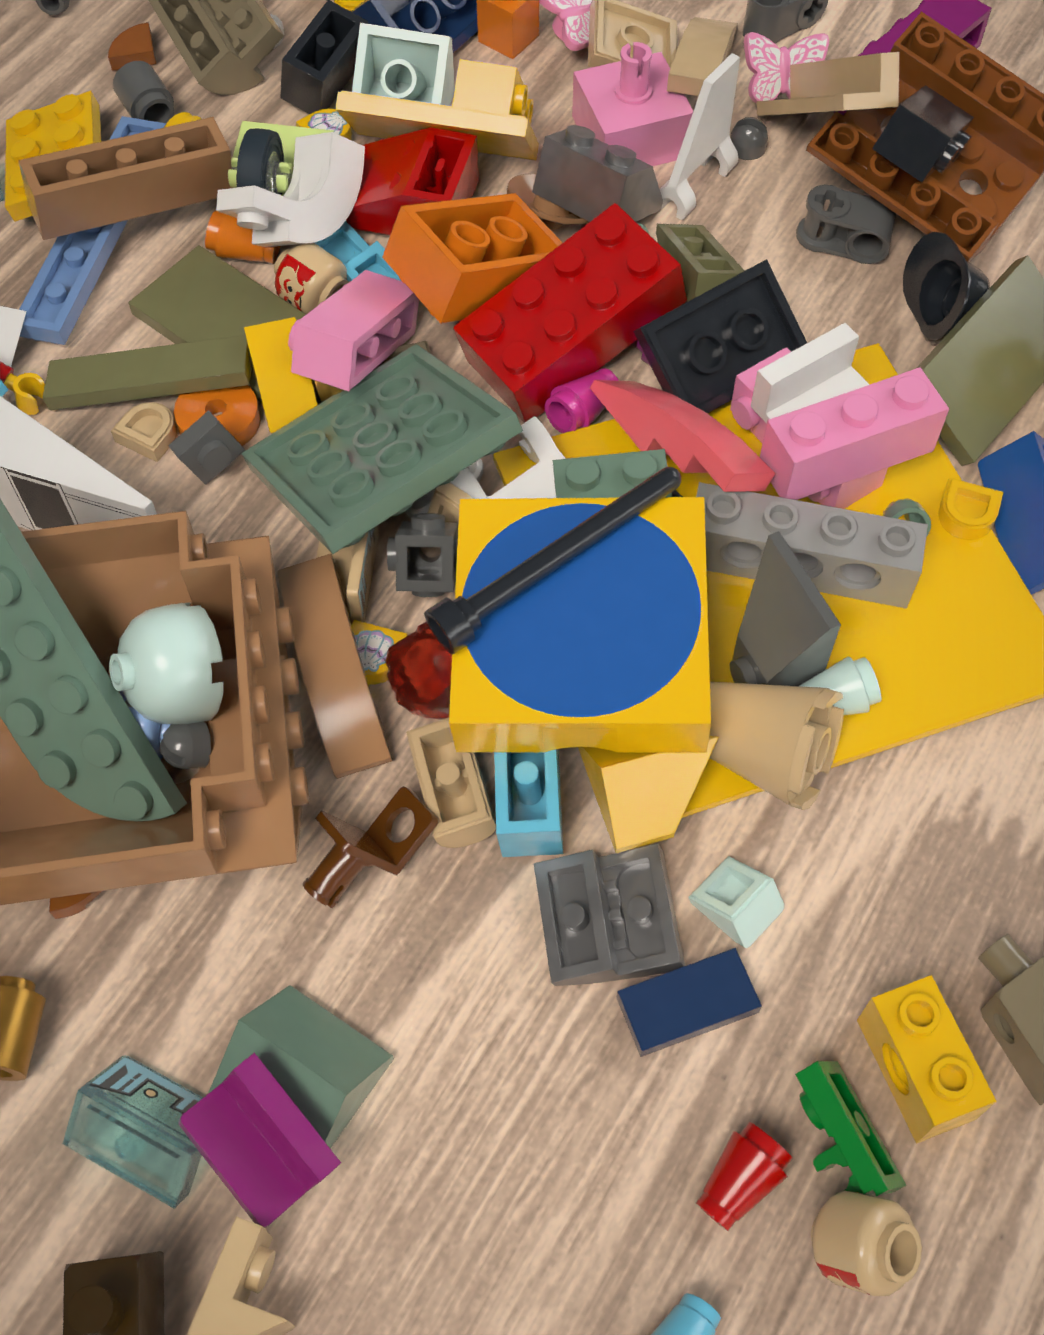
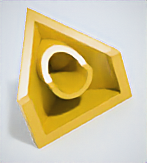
(643, 792)

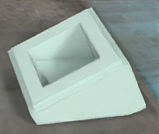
(739, 901)

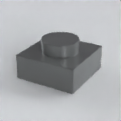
(206, 447)

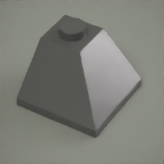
(785, 624)

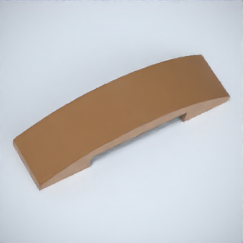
(333, 667)

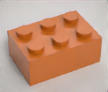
(465, 250)

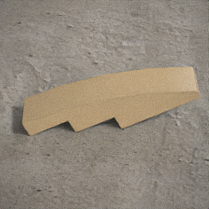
(699, 53)

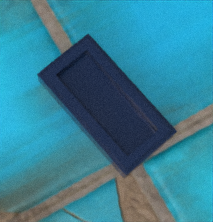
(688, 1002)

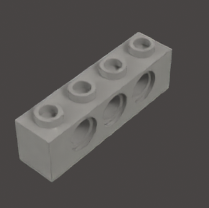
(838, 547)

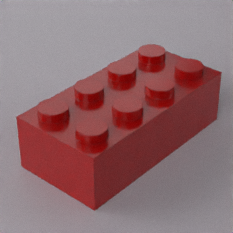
(571, 311)

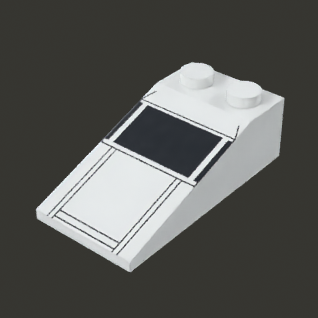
(53, 482)

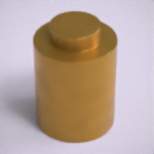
(19, 1025)

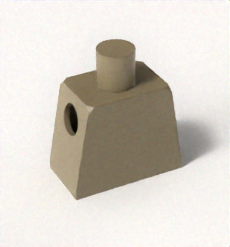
(1017, 1010)

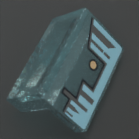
(131, 1128)

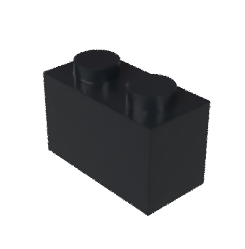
(321, 59)
(924, 134)

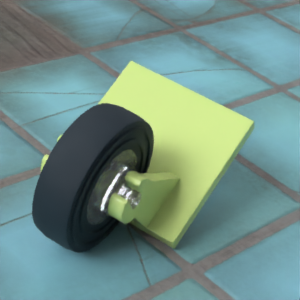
(266, 155)

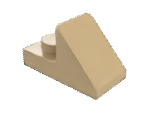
(239, 1270)

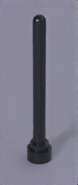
(457, 620)

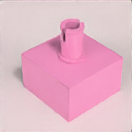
(631, 106)

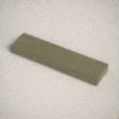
(147, 373)

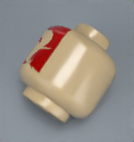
(308, 276)
(865, 1243)

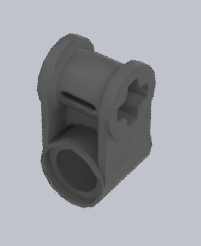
(781, 17)
(853, 225)

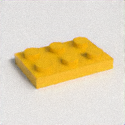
(50, 129)

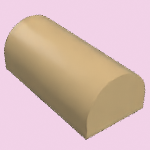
(451, 786)

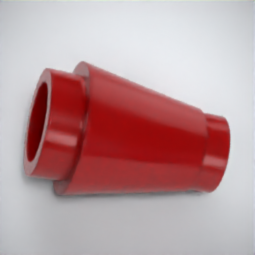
(743, 1175)

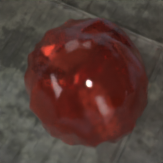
(421, 674)

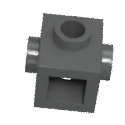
(414, 569)

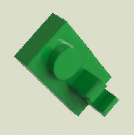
(836, 1108)

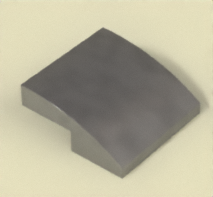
(608, 916)

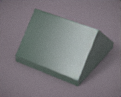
(312, 1056)

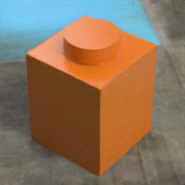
(507, 24)

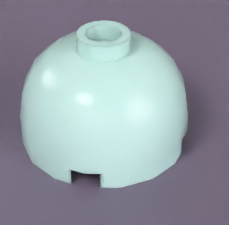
(167, 665)

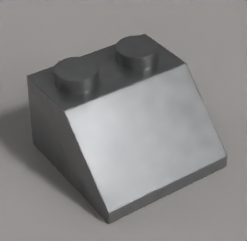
(591, 176)

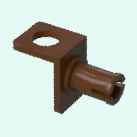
(362, 848)

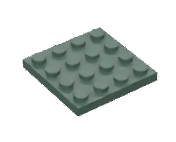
(380, 446)

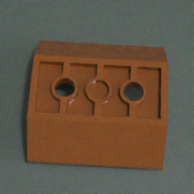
(1001, 155)

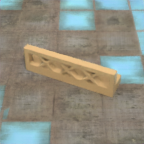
(839, 85)

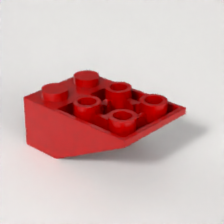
(413, 170)

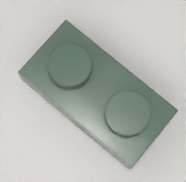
(605, 474)

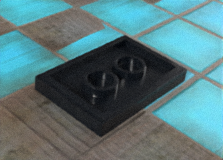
(720, 335)

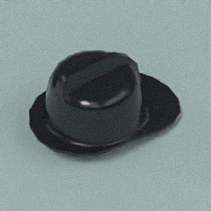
(940, 284)

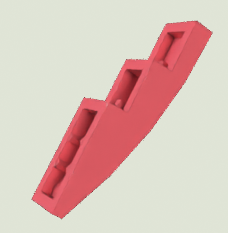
(687, 434)

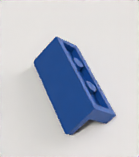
(1020, 521)

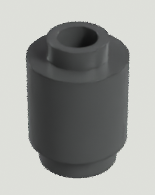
(143, 92)

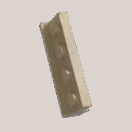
(221, 40)

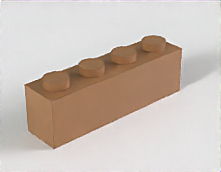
(126, 177)

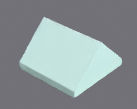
(404, 65)

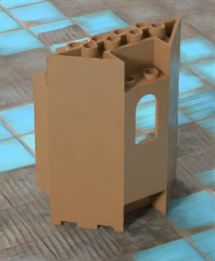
(249, 796)

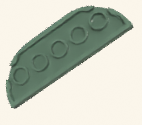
(64, 701)

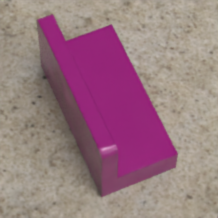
(258, 1141)

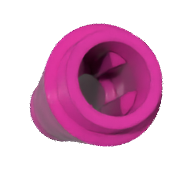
(575, 404)

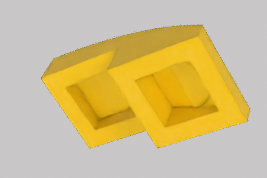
(282, 393)

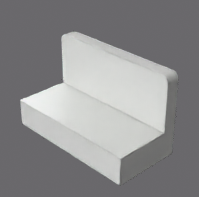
(808, 375)

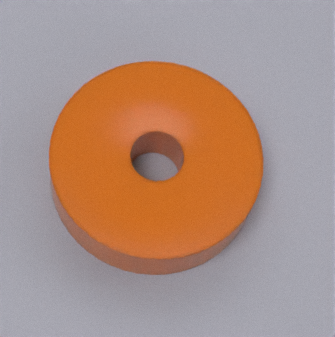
(238, 409)

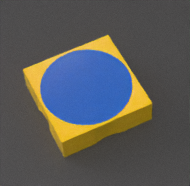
(595, 650)

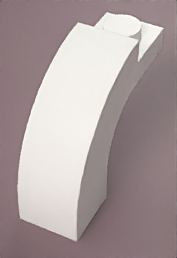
(316, 202)

